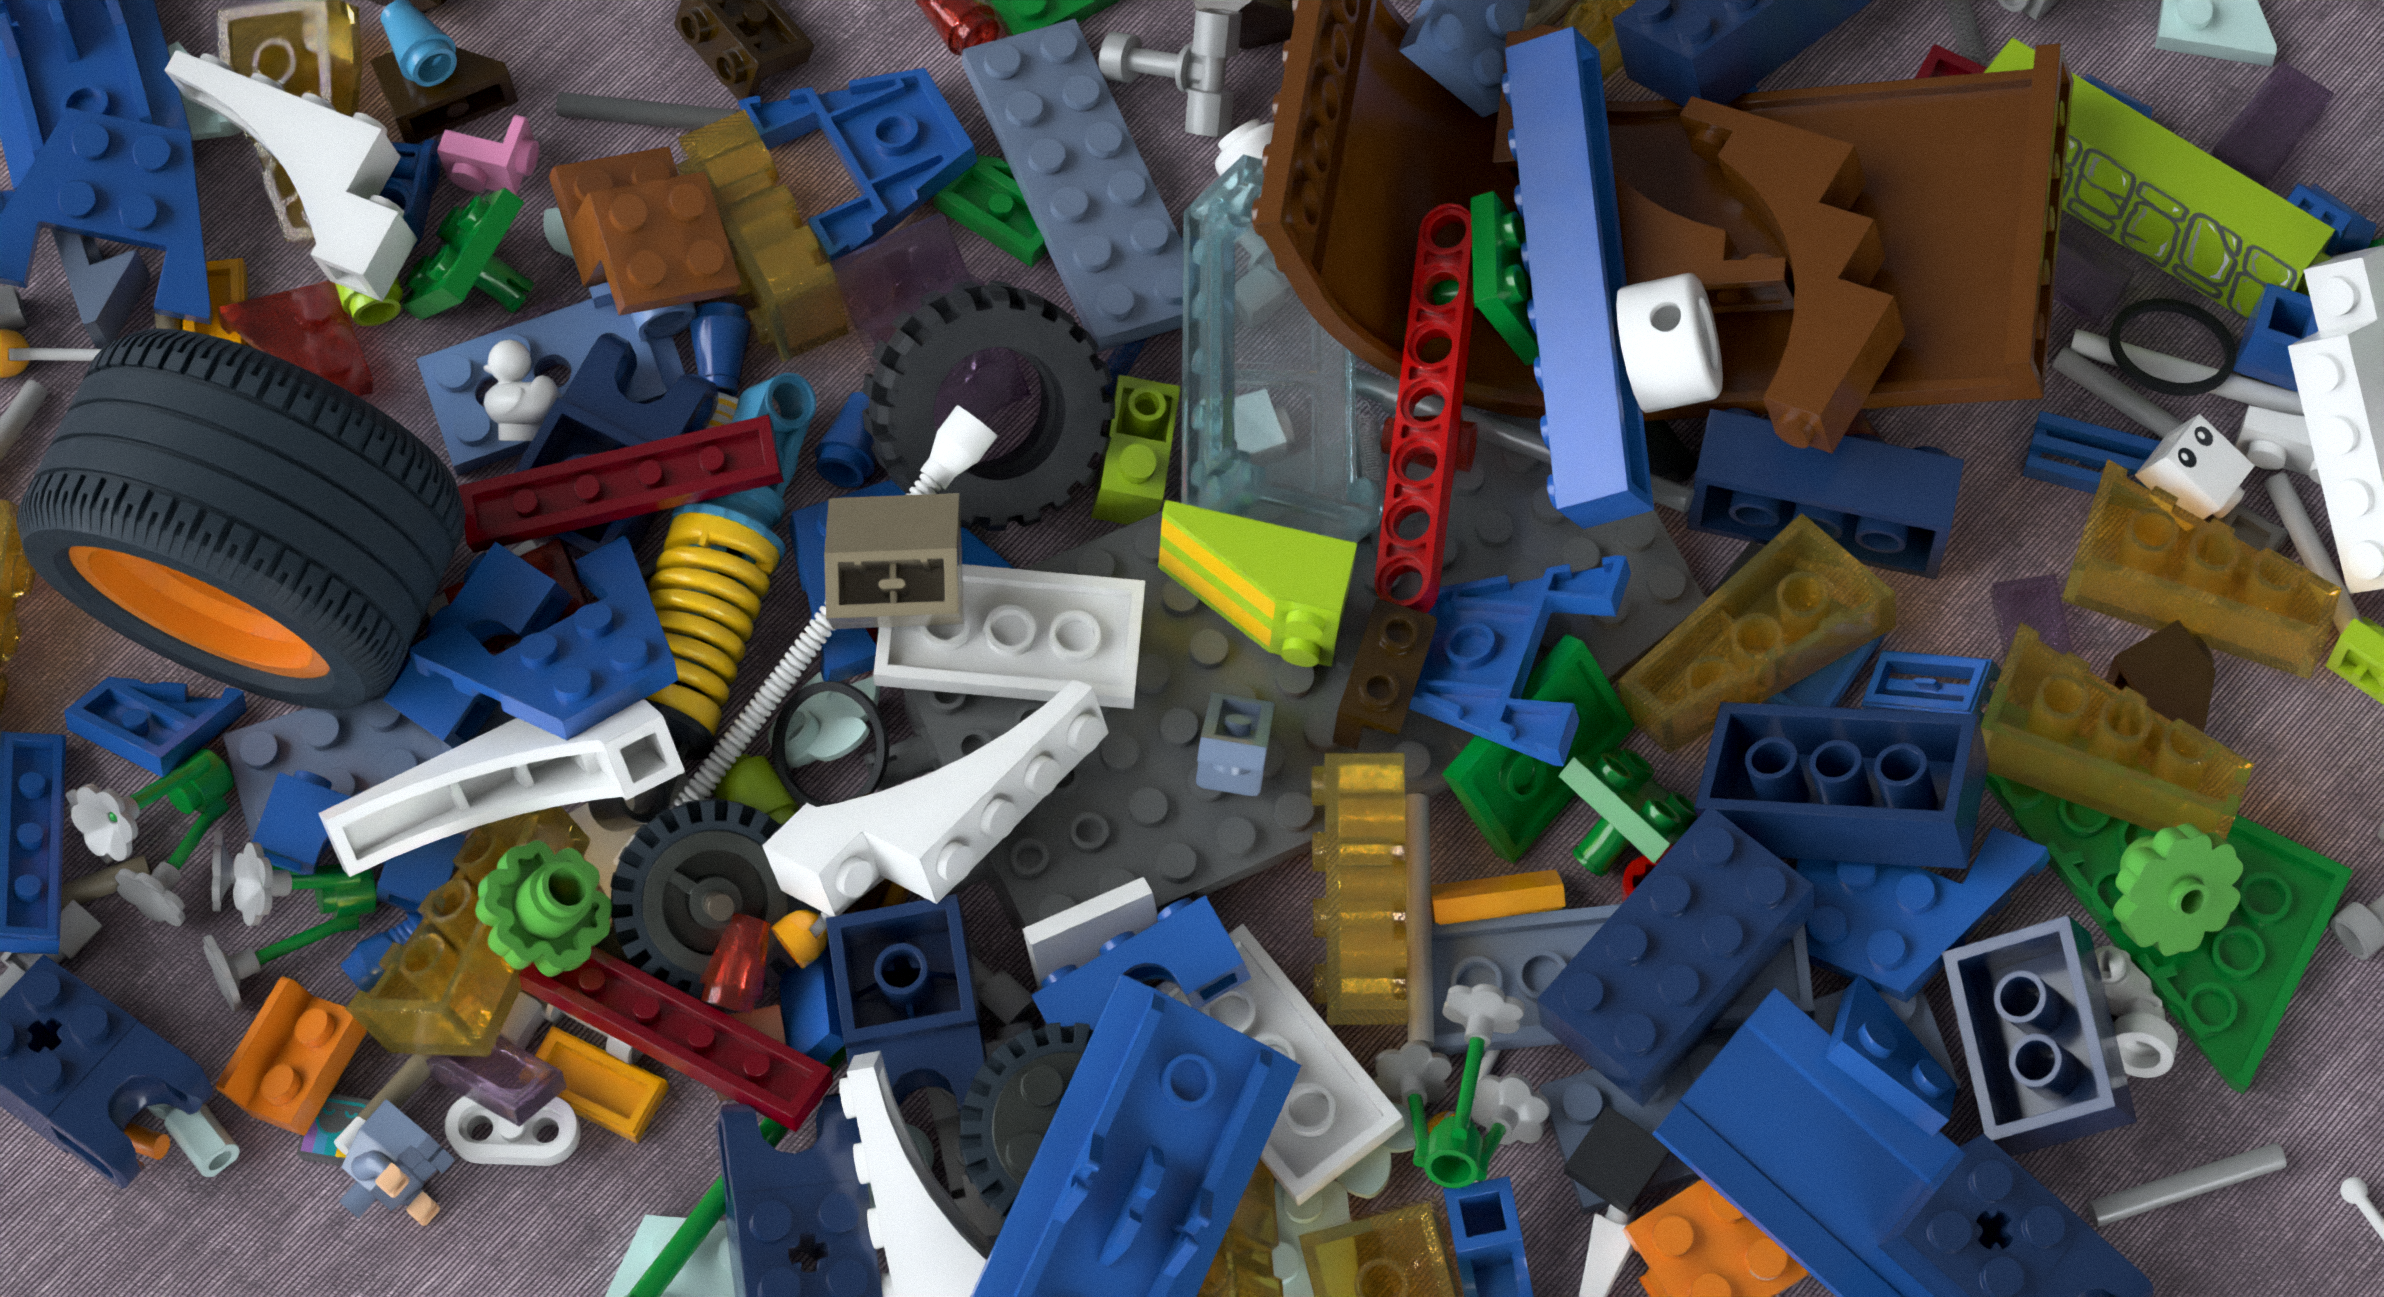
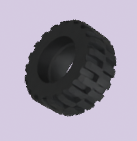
(1069, 416)

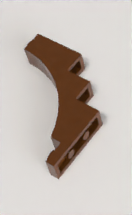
(1668, 244)
(1839, 326)

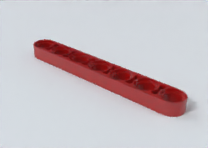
(1435, 436)

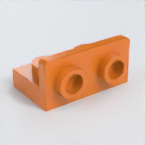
(291, 1057)

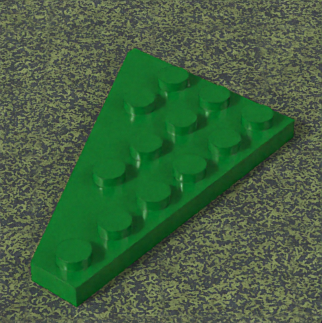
(2239, 977)

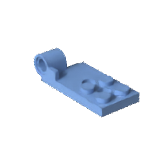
(561, 335)

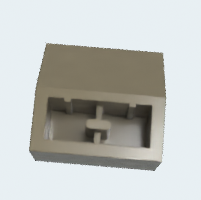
(894, 561)

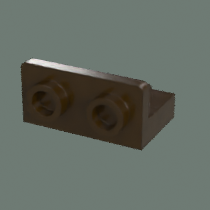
(742, 40)
(1384, 672)

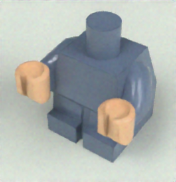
(391, 1163)

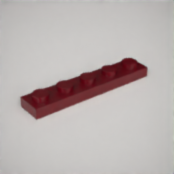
(621, 483)
(687, 1036)

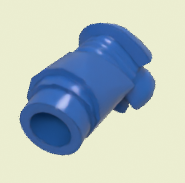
(363, 963)

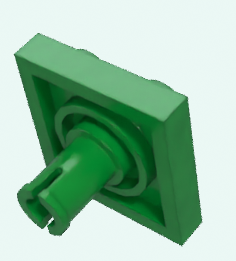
(468, 259)
(1498, 274)
(1631, 808)

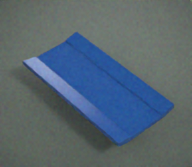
(80, 57)
(1806, 1151)
(1141, 1156)

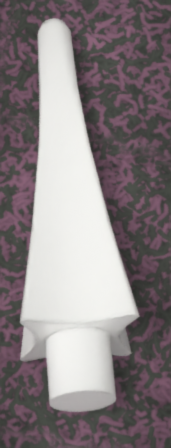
(1606, 1252)

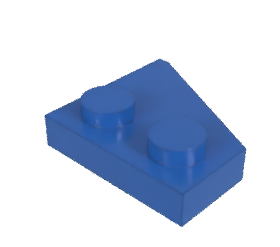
(152, 722)
(1889, 1059)

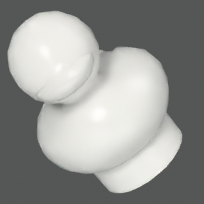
(517, 404)

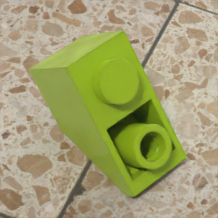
(1138, 456)

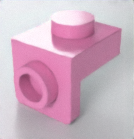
(488, 164)

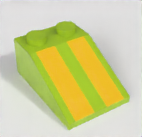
(1262, 577)

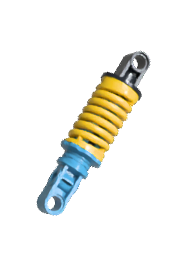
(711, 592)

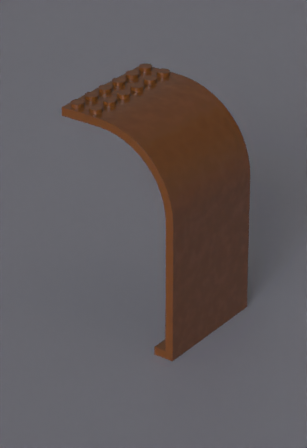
(1953, 169)

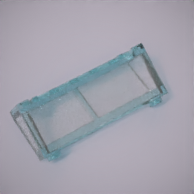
(1262, 381)

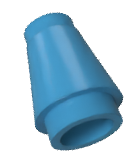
(418, 44)

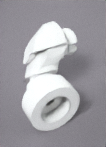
(2141, 1030)

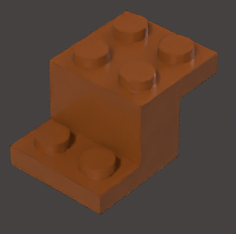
(644, 230)

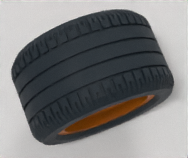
(242, 518)

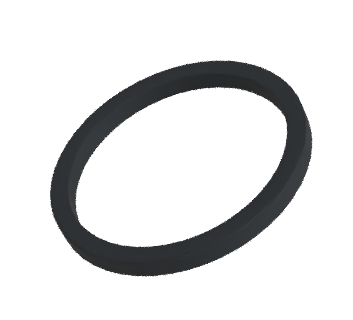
(2160, 385)
(784, 718)

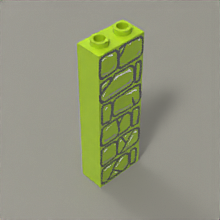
(2178, 201)

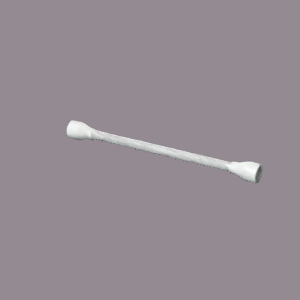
(956, 447)

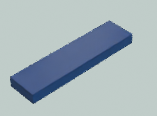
(31, 841)

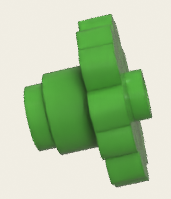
(2176, 888)
(543, 908)

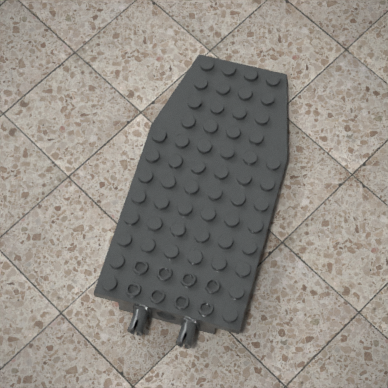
(1135, 797)

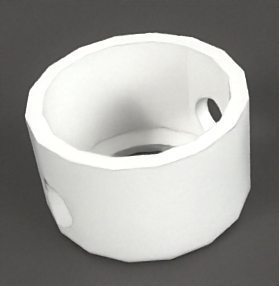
(1669, 342)

